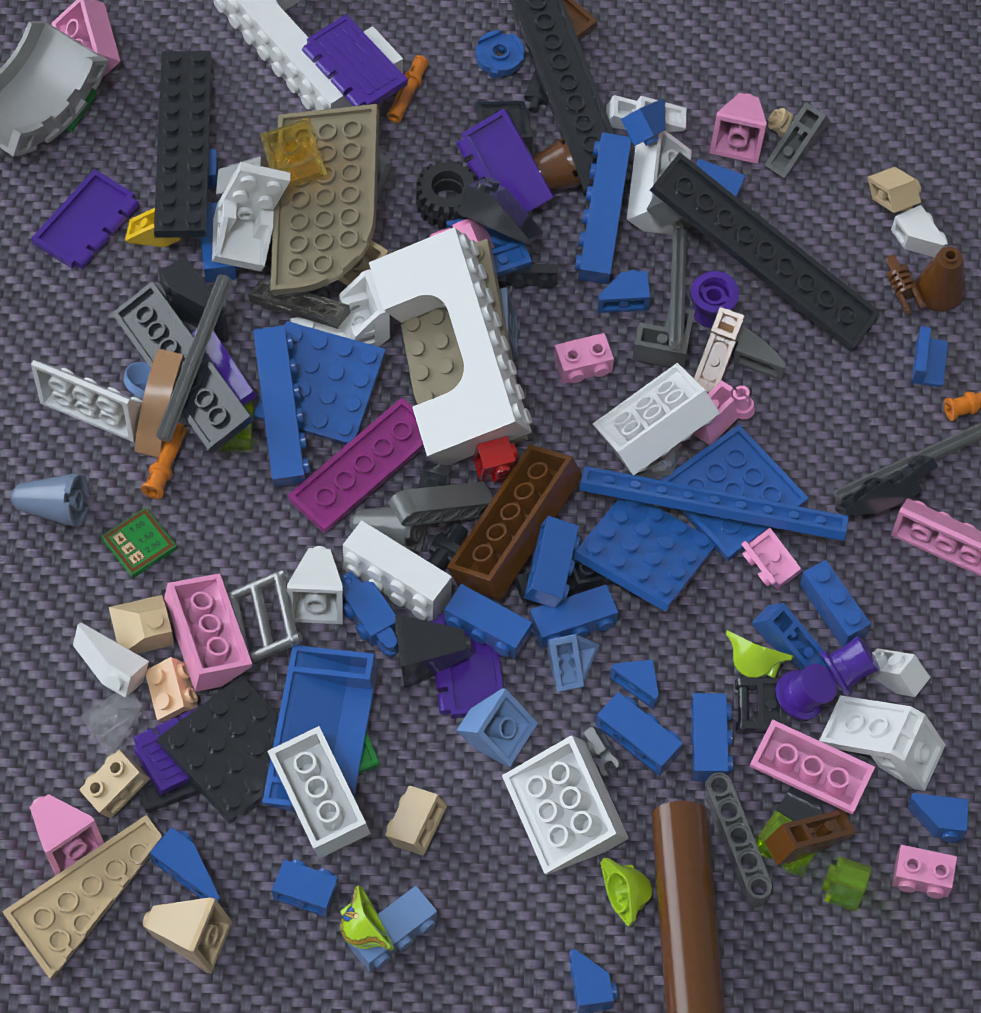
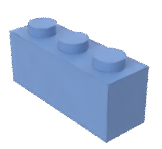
(403, 922)

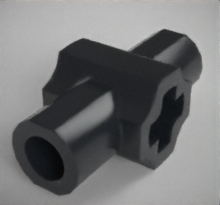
(446, 545)

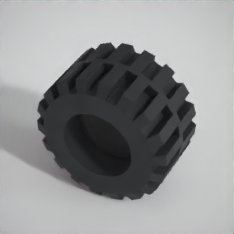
(441, 178)

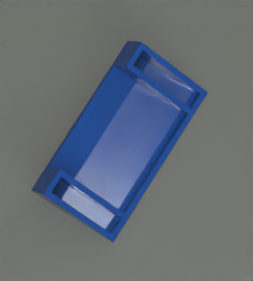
(329, 692)

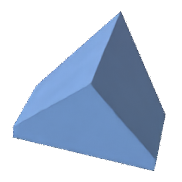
(570, 660)

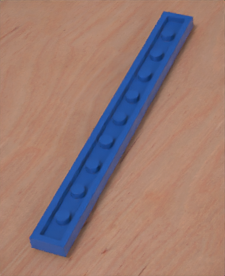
(714, 503)

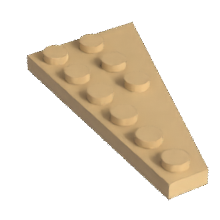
(69, 905)

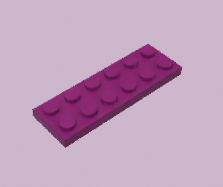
(359, 467)

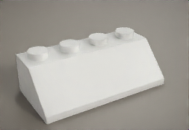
(648, 166)

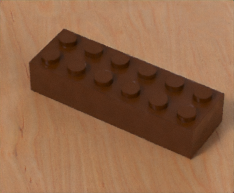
(512, 521)

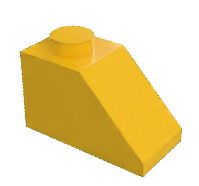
(141, 231)

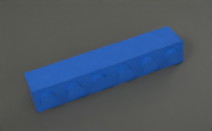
(604, 208)
(280, 407)

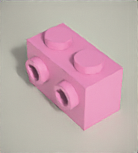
(583, 358)
(924, 871)

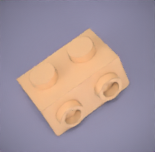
(171, 689)

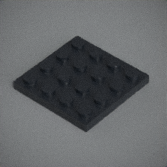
(226, 748)

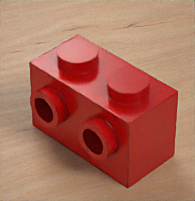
(494, 460)

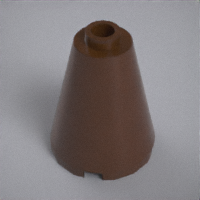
(558, 166)
(943, 280)

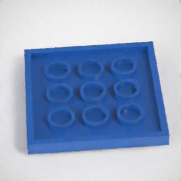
(333, 381)
(741, 468)
(645, 551)

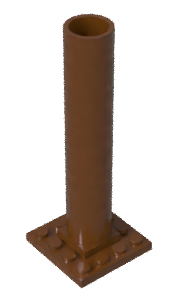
(687, 909)

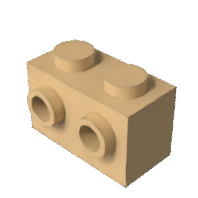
(895, 189)
(114, 783)
(415, 820)

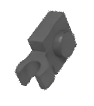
(600, 745)

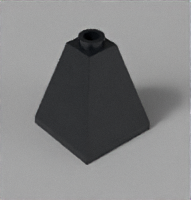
(428, 648)

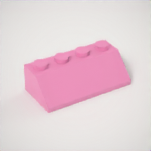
(939, 535)
(206, 631)
(812, 766)

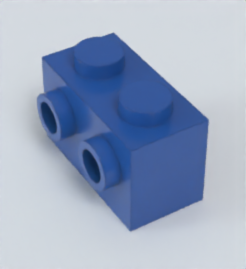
(305, 887)

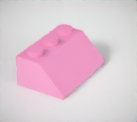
(90, 25)

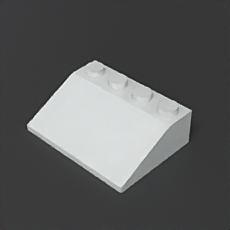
(87, 400)
(656, 418)
(565, 805)

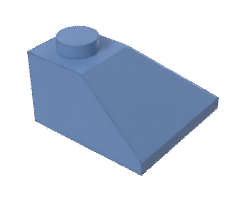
(498, 727)

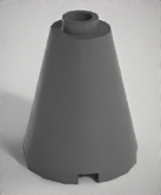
(386, 522)

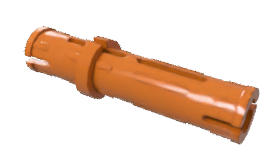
(405, 95)

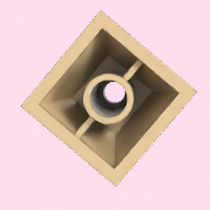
(191, 929)

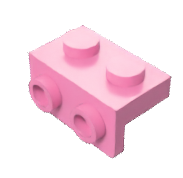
(772, 558)

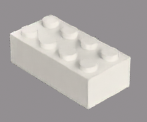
(397, 572)
(319, 792)

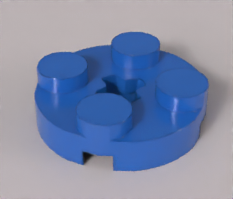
(499, 65)

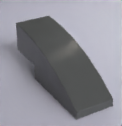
(757, 355)

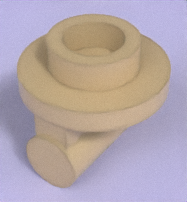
(780, 121)

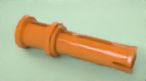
(962, 405)
(161, 469)

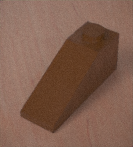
(808, 835)

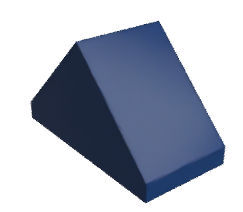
(637, 679)

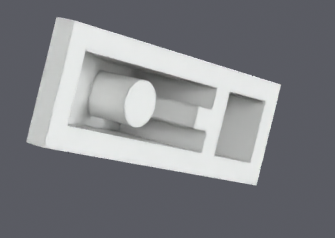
(110, 662)

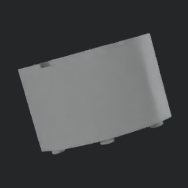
(44, 86)

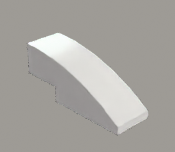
(620, 107)

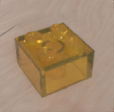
(296, 151)

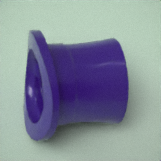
(710, 293)
(851, 663)
(805, 691)

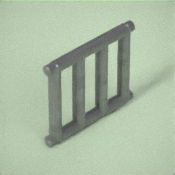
(255, 589)

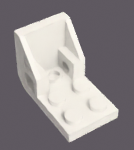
(246, 216)
(367, 318)
(893, 734)

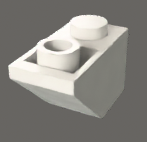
(918, 232)
(900, 672)

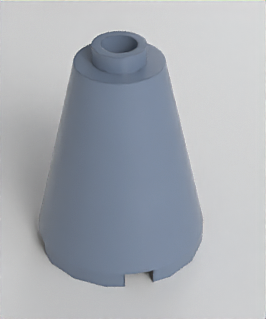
(54, 498)

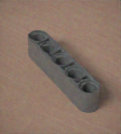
(441, 503)
(737, 852)

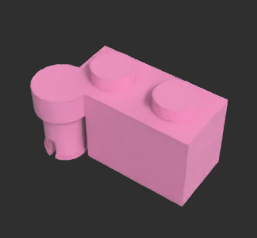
(731, 405)

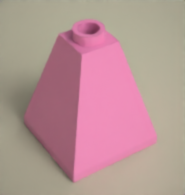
(739, 129)
(64, 832)

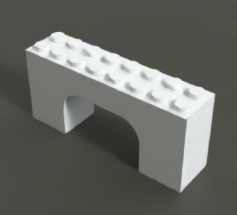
(281, 44)
(487, 400)

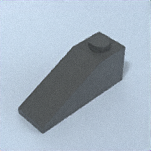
(797, 140)

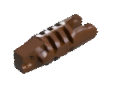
(903, 284)

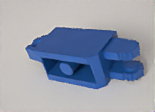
(370, 613)

